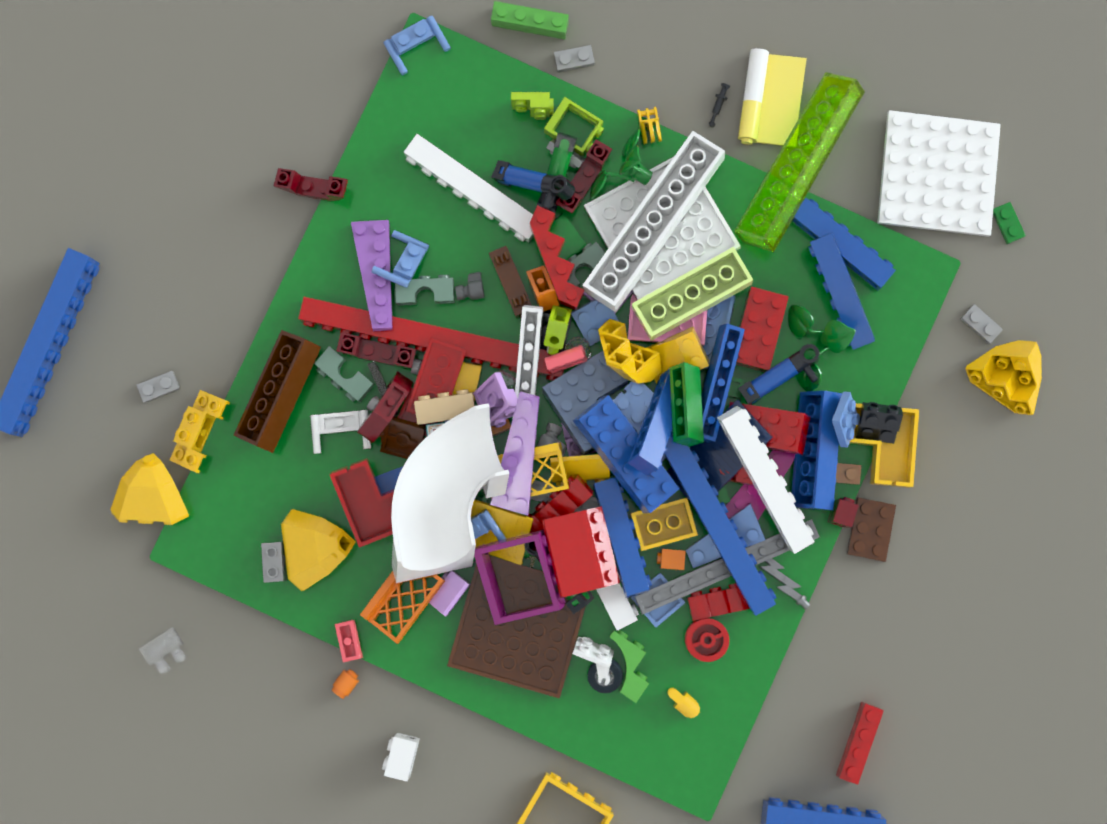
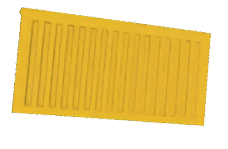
(510, 524)

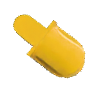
(649, 124)
(684, 703)

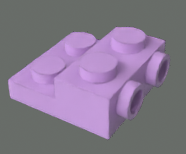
(500, 399)

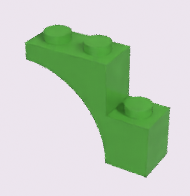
(634, 683)

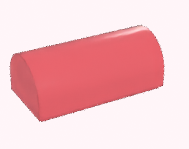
(566, 359)
(348, 641)

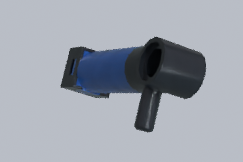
(510, 175)
(781, 373)

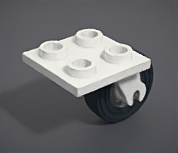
(604, 673)

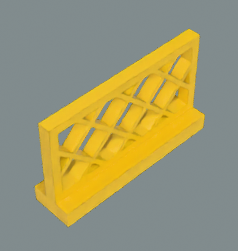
(542, 452)

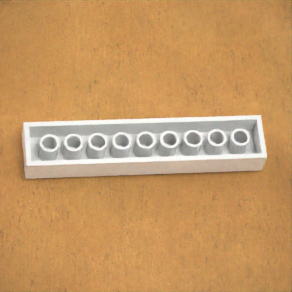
(654, 221)

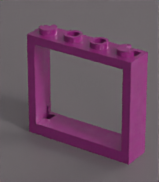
(490, 583)

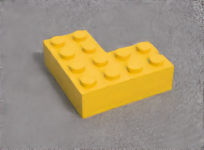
(894, 462)

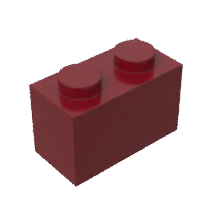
(843, 512)

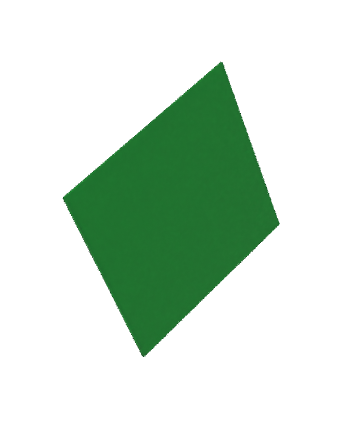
(245, 492)

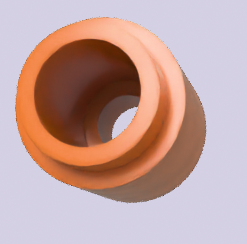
(345, 683)

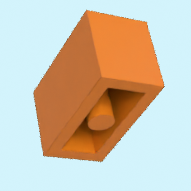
(542, 288)

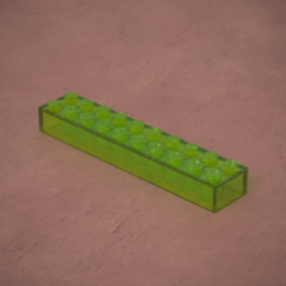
(799, 161)

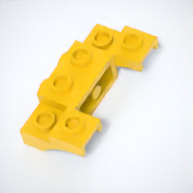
(195, 429)

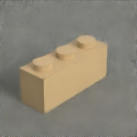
(442, 407)

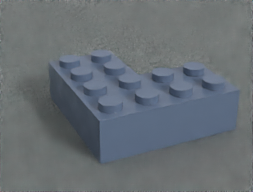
(580, 389)

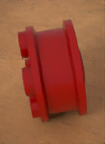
(707, 639)

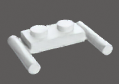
(335, 424)

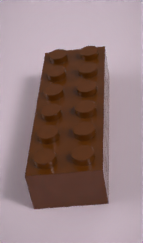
(277, 391)

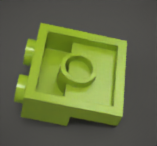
(537, 102)

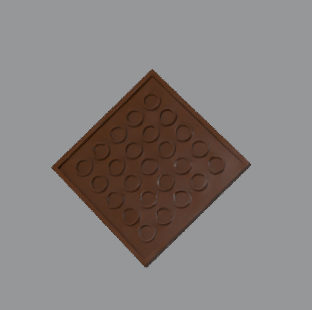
(520, 652)

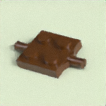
(401, 437)

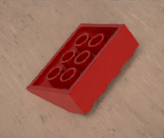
(580, 551)

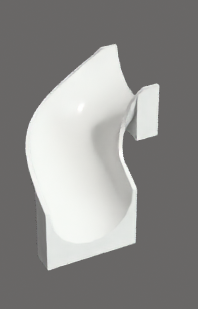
(437, 496)

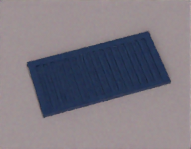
(721, 455)

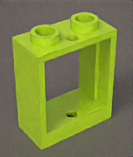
(560, 112)

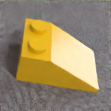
(681, 348)

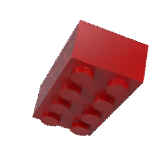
(762, 325)

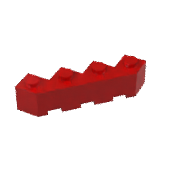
(557, 268)

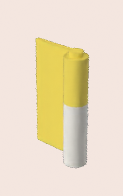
(771, 97)

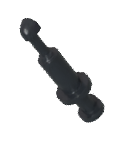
(719, 102)

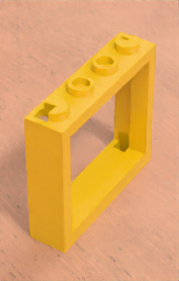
(570, 789)

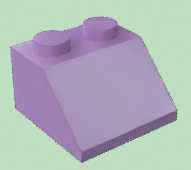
(449, 592)

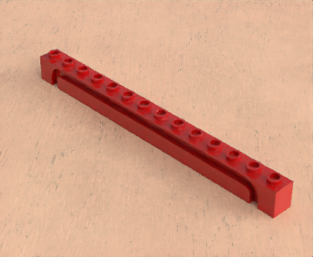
(416, 334)

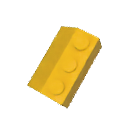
(586, 466)

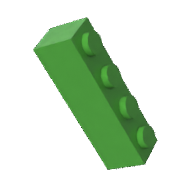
(529, 20)

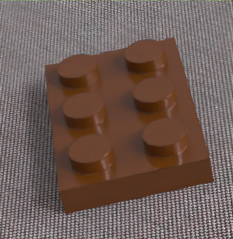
(871, 529)

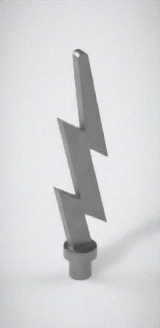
(789, 584)

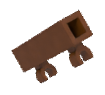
(510, 280)

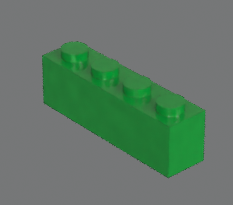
(686, 404)

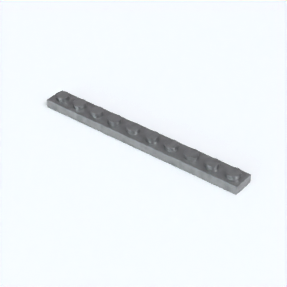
(710, 574)

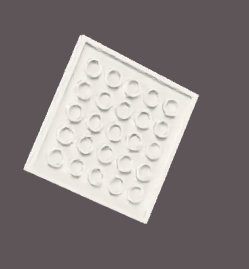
(938, 173)
(694, 241)

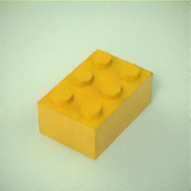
(664, 525)

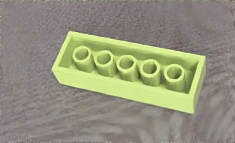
(692, 293)

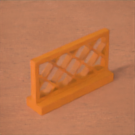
(384, 595)

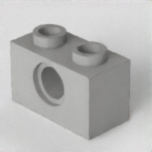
(273, 562)

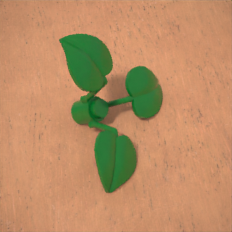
(632, 161)
(835, 337)

